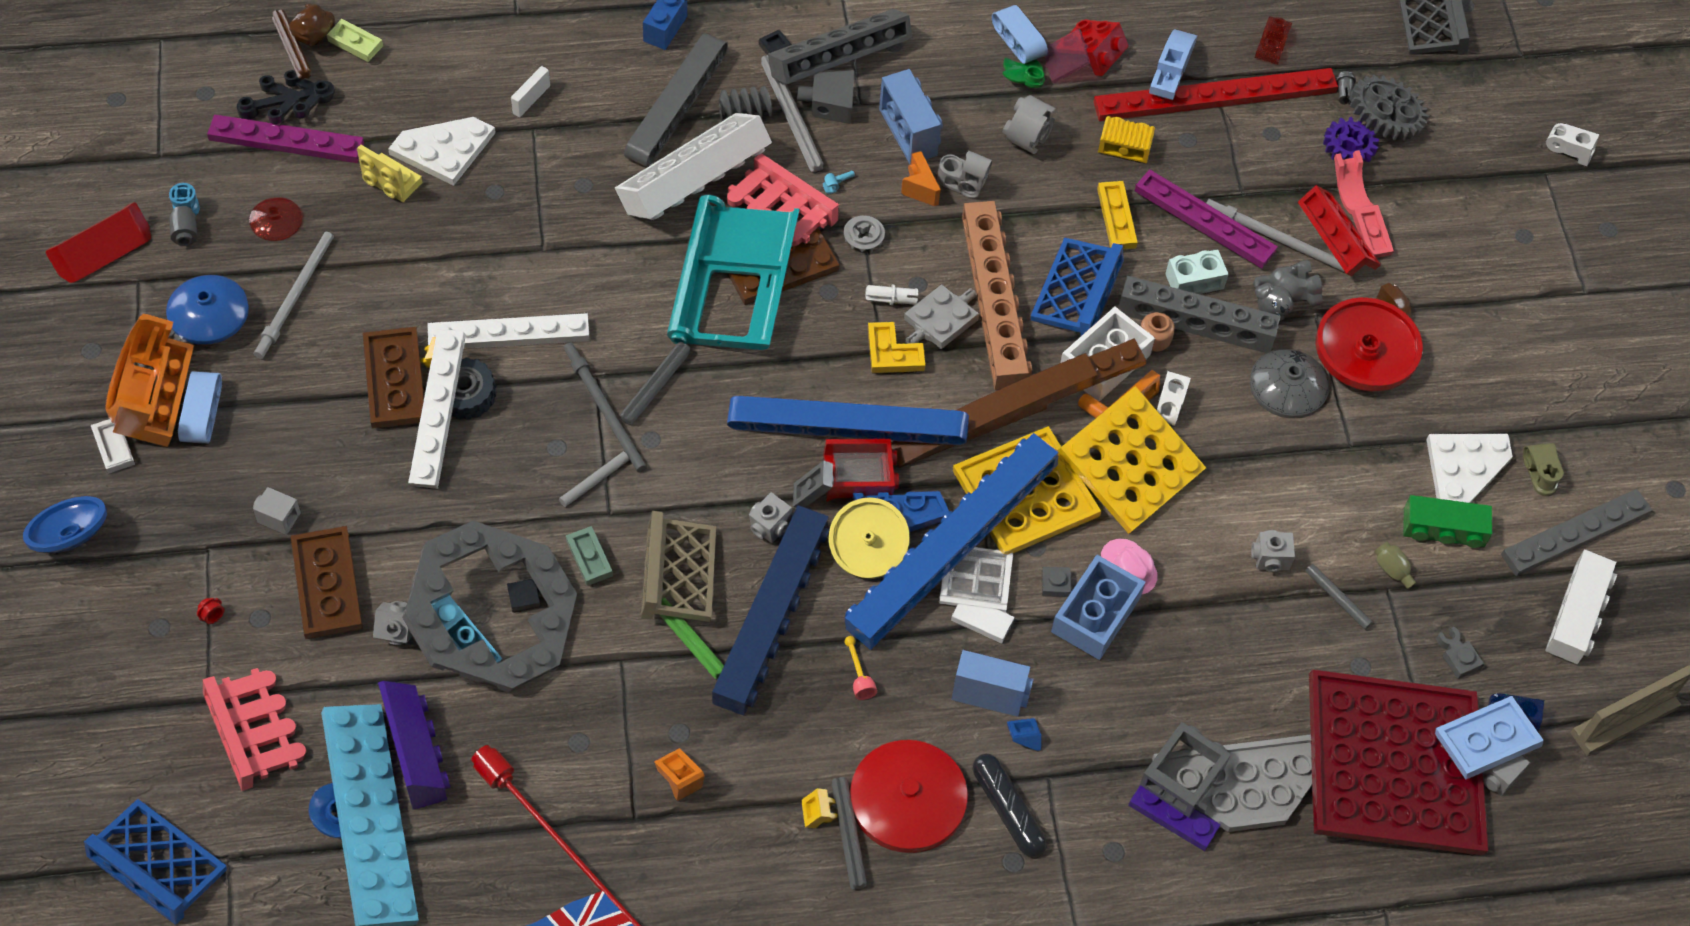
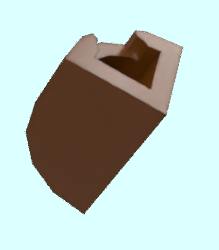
(1394, 296)

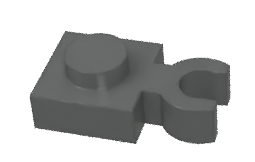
(1459, 656)

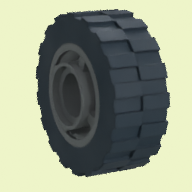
(481, 393)

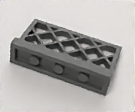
(1455, 21)

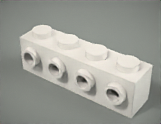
(1581, 607)

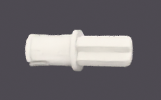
(891, 294)

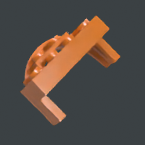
(132, 385)

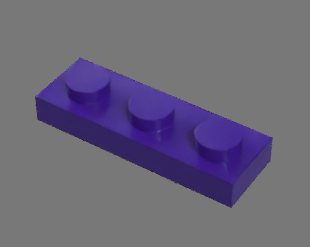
(1196, 829)

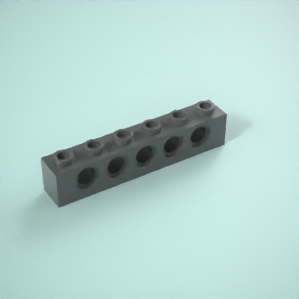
(840, 46)
(1201, 314)

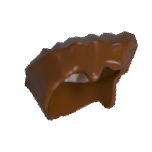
(311, 24)

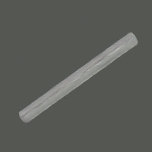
(794, 119)

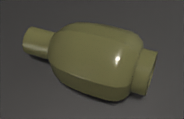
(1395, 564)

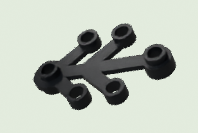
(315, 93)

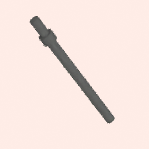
(581, 368)

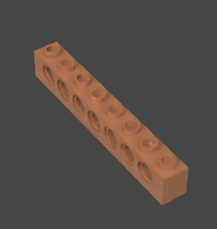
(986, 256)

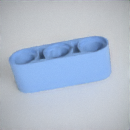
(1019, 34)
(200, 407)

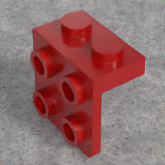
(1104, 41)

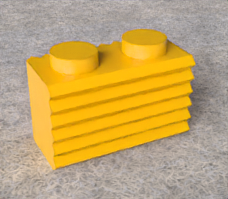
(1126, 139)

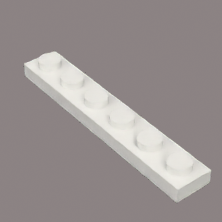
(518, 330)
(437, 409)

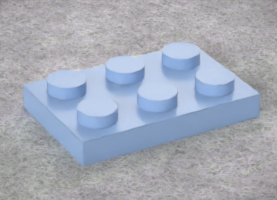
(1489, 737)

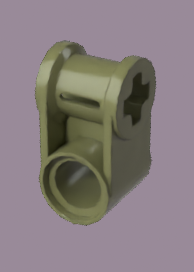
(1543, 467)

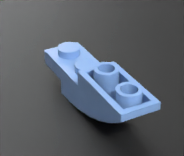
(1172, 63)

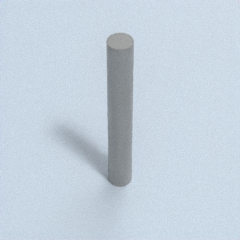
(594, 479)

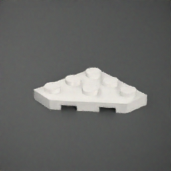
(443, 148)
(1466, 463)

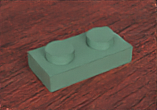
(589, 556)

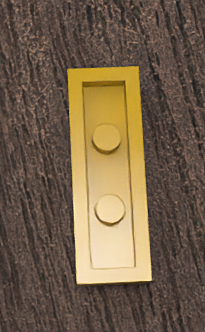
(1117, 214)

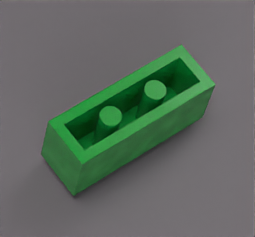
(1447, 521)

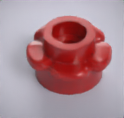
(210, 610)

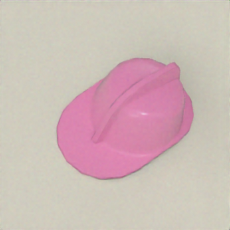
(1132, 559)

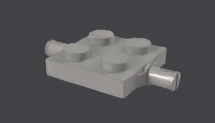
(941, 316)

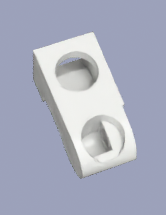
(1573, 142)
(1172, 397)

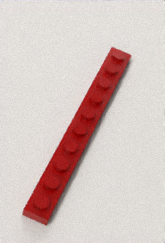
(1217, 94)

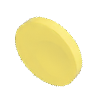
(869, 537)

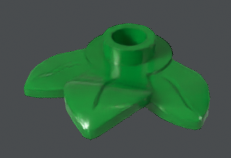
(1028, 73)

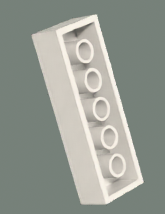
(693, 166)

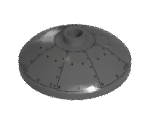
(1287, 393)

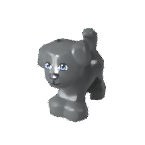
(1286, 286)

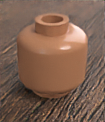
(1161, 328)

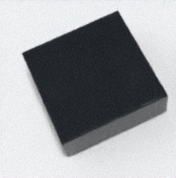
(773, 42)
(523, 595)

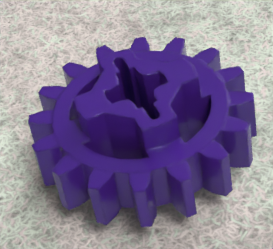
(1350, 139)

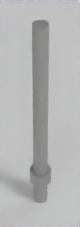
(1276, 235)
(271, 333)

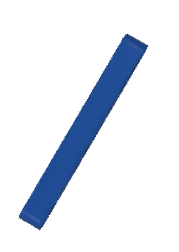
(848, 420)

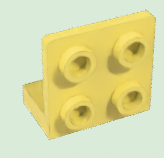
(387, 174)

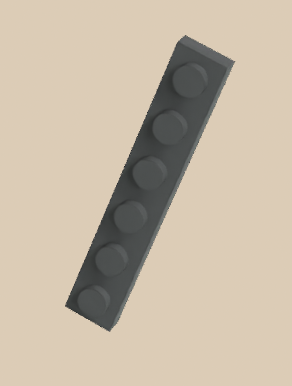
(1576, 532)

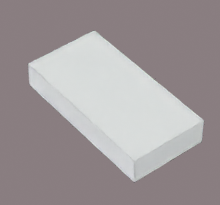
(530, 91)
(112, 447)
(984, 620)

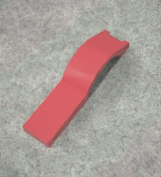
(1355, 200)

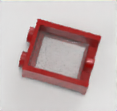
(861, 467)

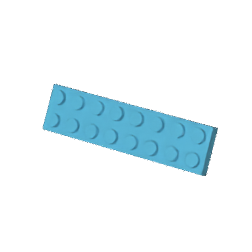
(369, 816)

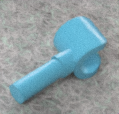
(831, 181)

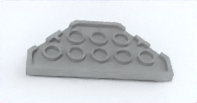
(1257, 785)

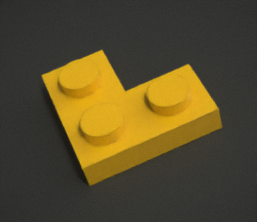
(890, 356)

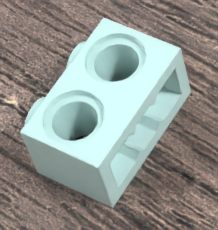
(1196, 276)

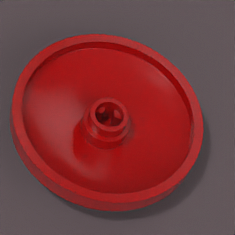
(1369, 344)
(908, 796)

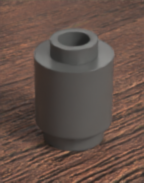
(183, 226)

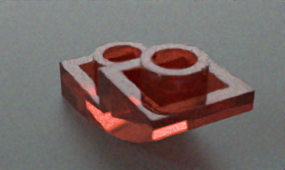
(1273, 39)

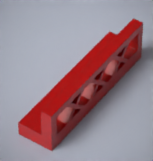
(1337, 231)

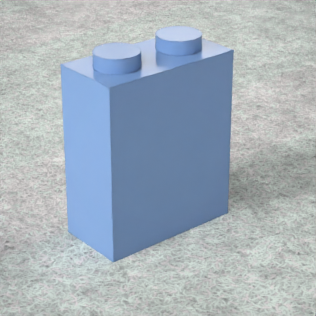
(992, 683)

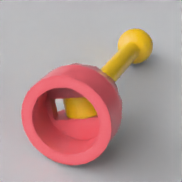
(863, 686)

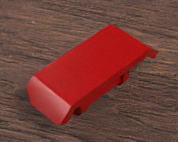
(100, 244)

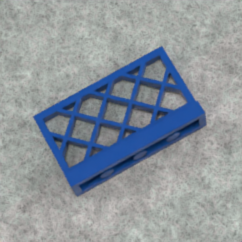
(1100, 286)
(134, 876)

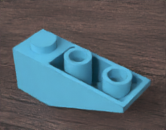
(460, 626)

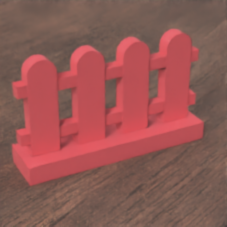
(784, 186)
(250, 739)

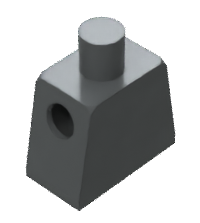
(830, 95)

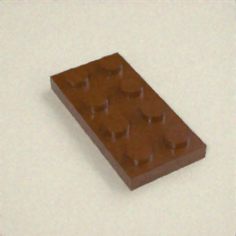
(804, 265)
(393, 377)
(326, 582)

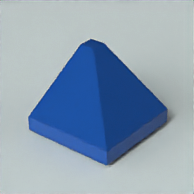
(1025, 733)

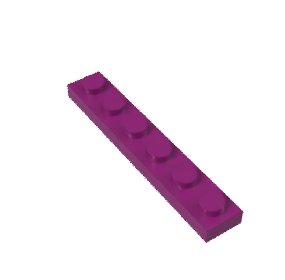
(284, 138)
(1206, 219)

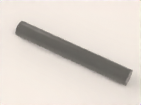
(1339, 596)

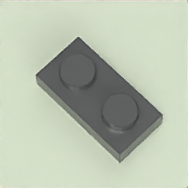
(813, 484)

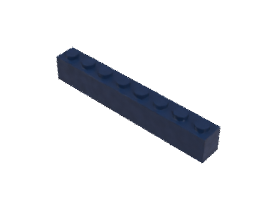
(770, 611)

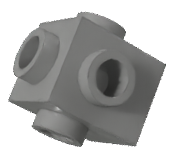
(770, 518)
(1273, 551)
(390, 624)

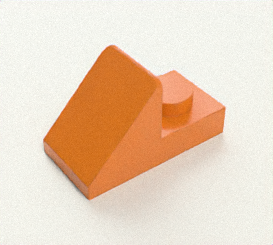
(921, 182)
(681, 773)

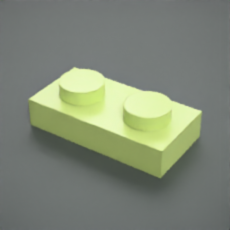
(354, 40)

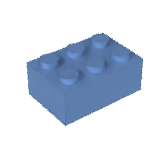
(910, 115)
(1098, 607)

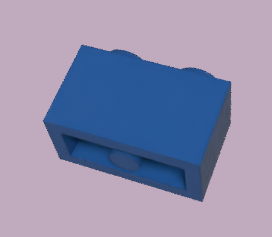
(664, 22)

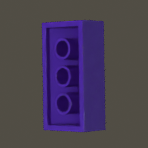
(414, 744)

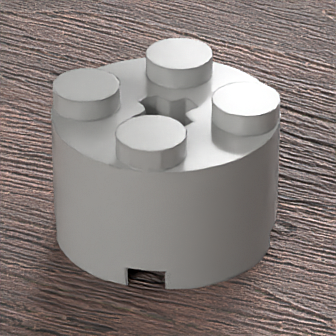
(1030, 123)

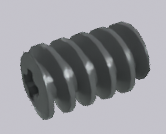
(745, 102)

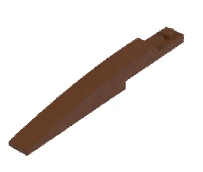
(1033, 395)

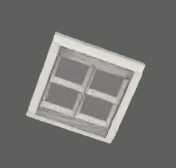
(979, 580)

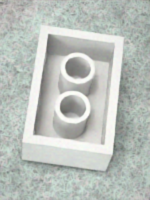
(1107, 333)

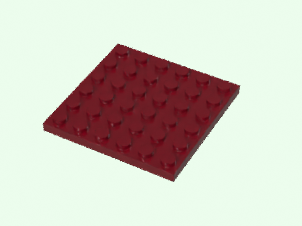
(1384, 769)

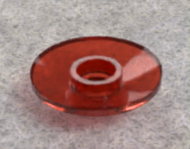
(278, 226)

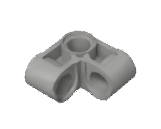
(964, 176)

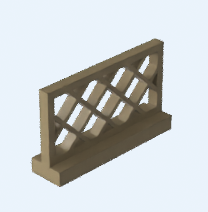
(654, 569)
(1631, 713)

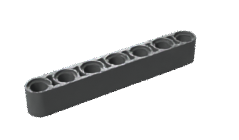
(676, 100)

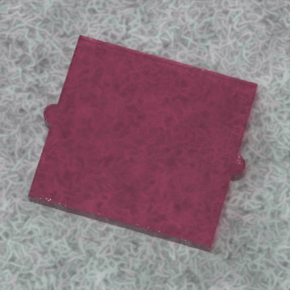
(1066, 56)

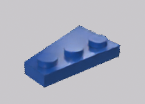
(917, 508)

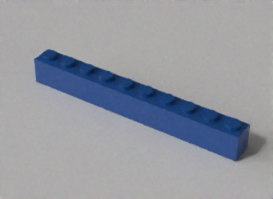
(950, 541)

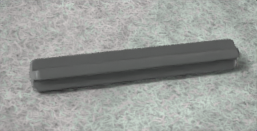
(655, 383)
(849, 833)

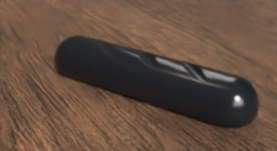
(1009, 805)

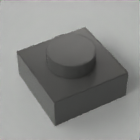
(1056, 581)

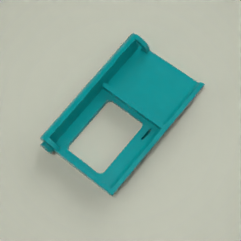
(734, 243)

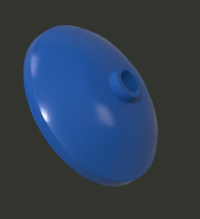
(208, 319)
(65, 525)

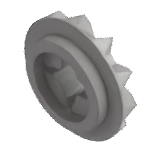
(861, 225)

